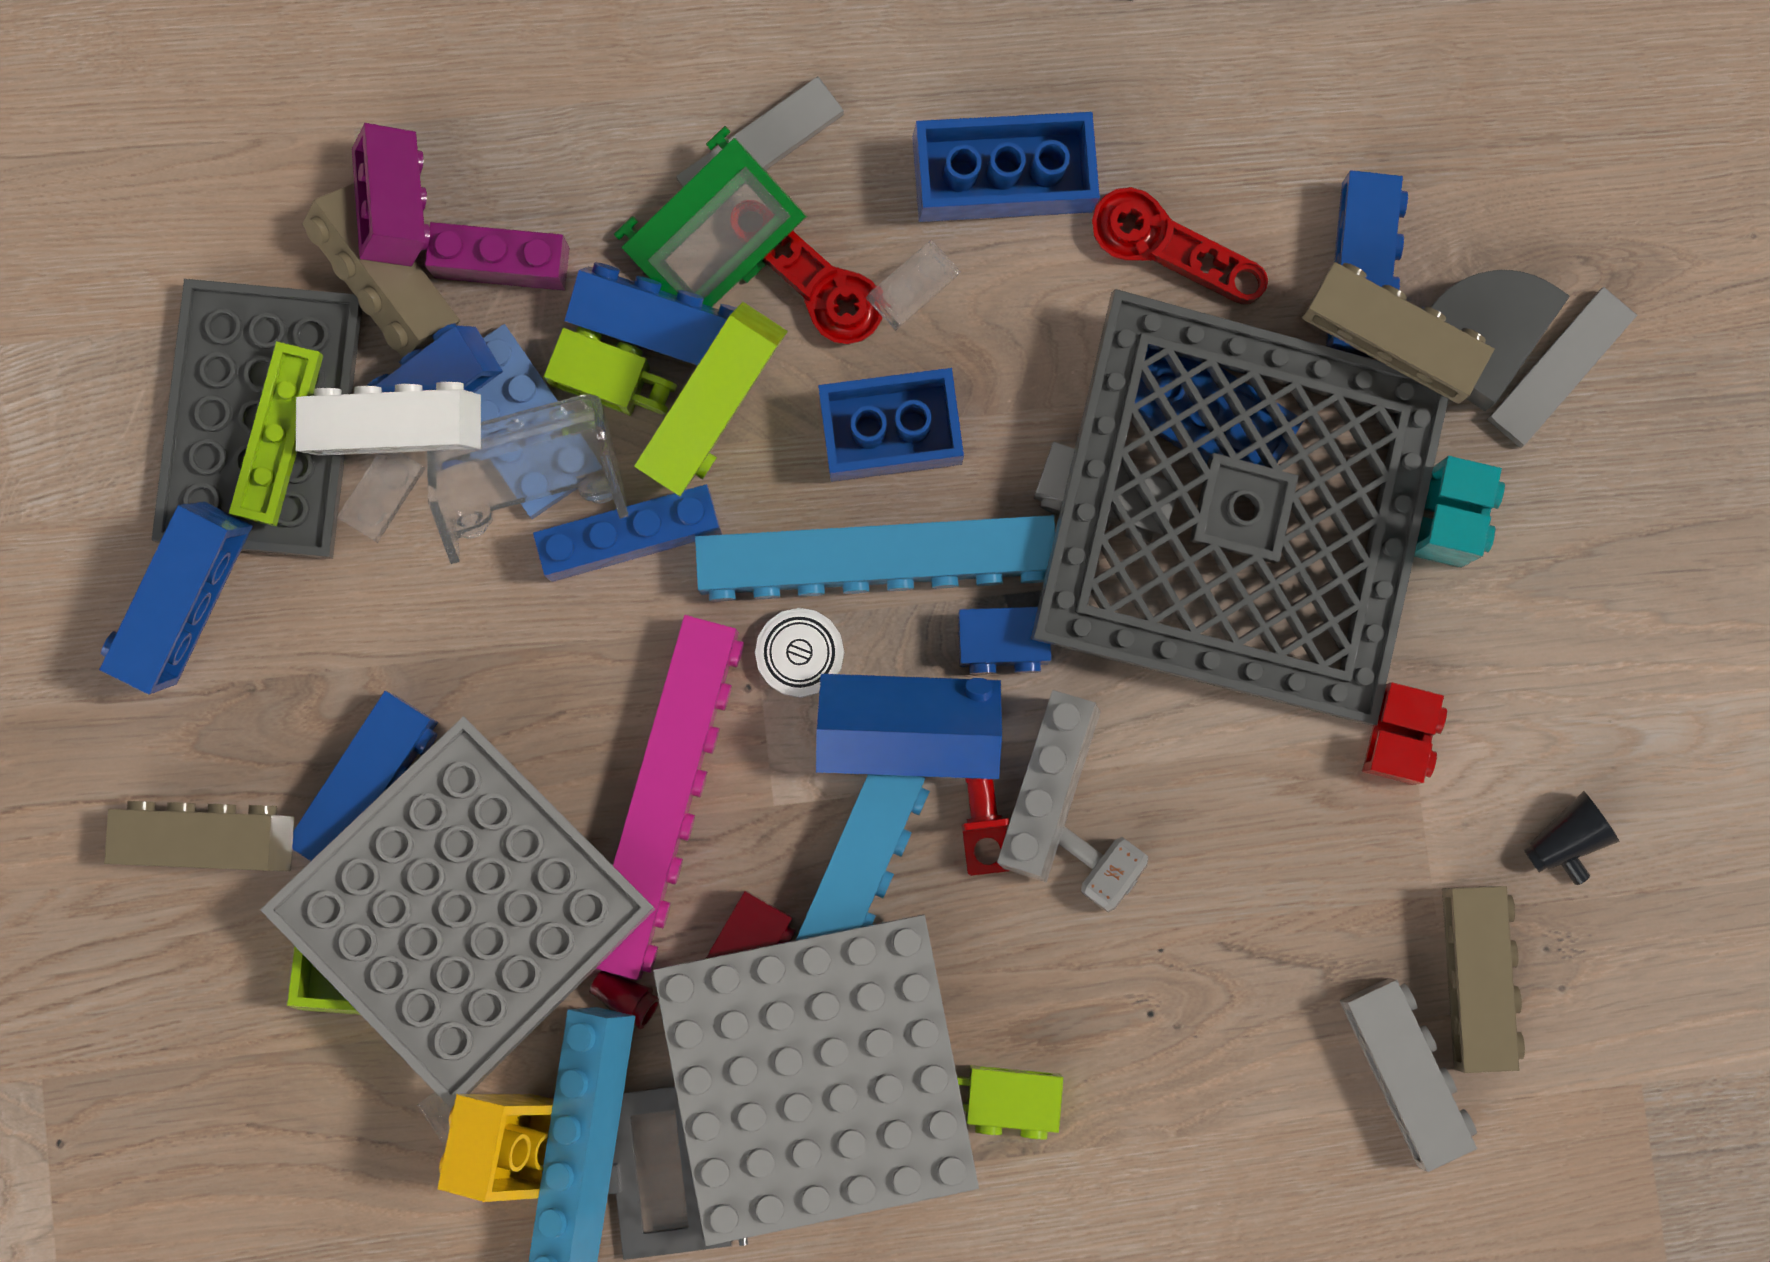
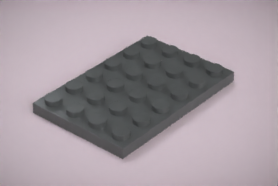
(215, 392)

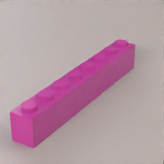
(671, 778)

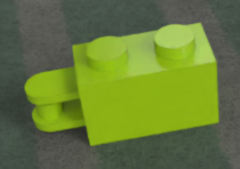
(612, 373)
(1013, 1100)

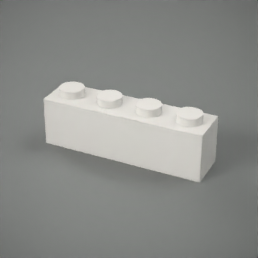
(388, 420)

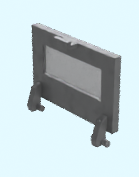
(655, 1179)

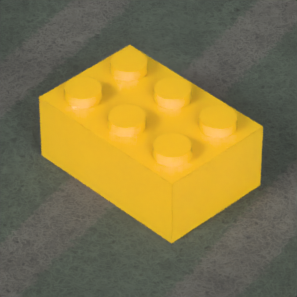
(496, 1146)

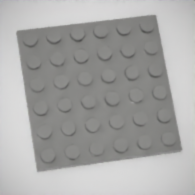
(457, 911)
(815, 1079)

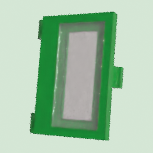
(714, 226)

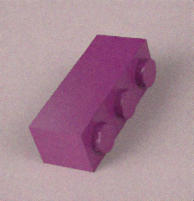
(389, 195)
(497, 256)

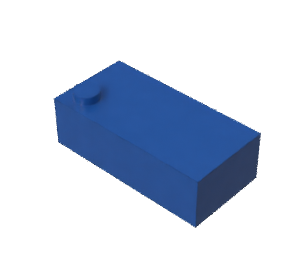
(1005, 166)
(175, 597)
(909, 726)

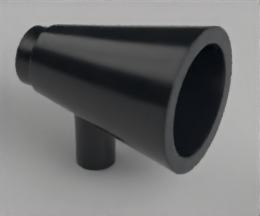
(1571, 835)

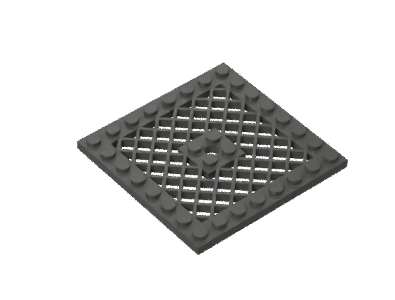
(1394, 523)

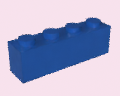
(1370, 231)
(644, 313)
(609, 540)
(371, 763)

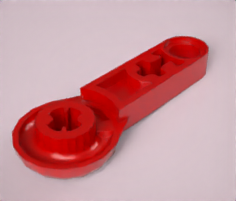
(1169, 243)
(823, 288)

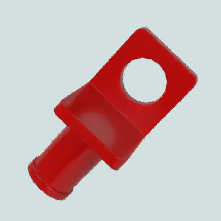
(983, 824)

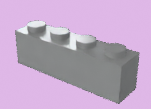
(1049, 786)
(1409, 1073)

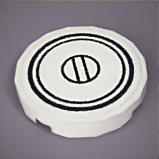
(797, 650)

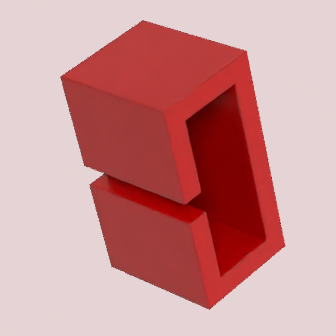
(1402, 739)

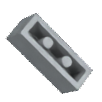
(1054, 482)

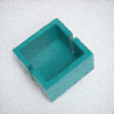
(1462, 502)

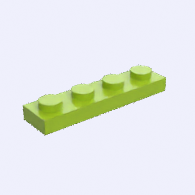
(273, 435)

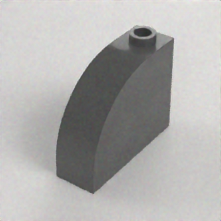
(1511, 314)

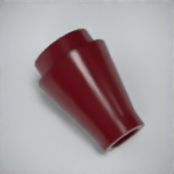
(625, 997)

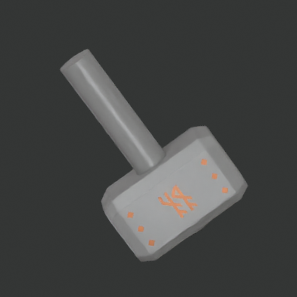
(1112, 873)

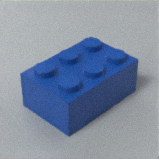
(891, 424)

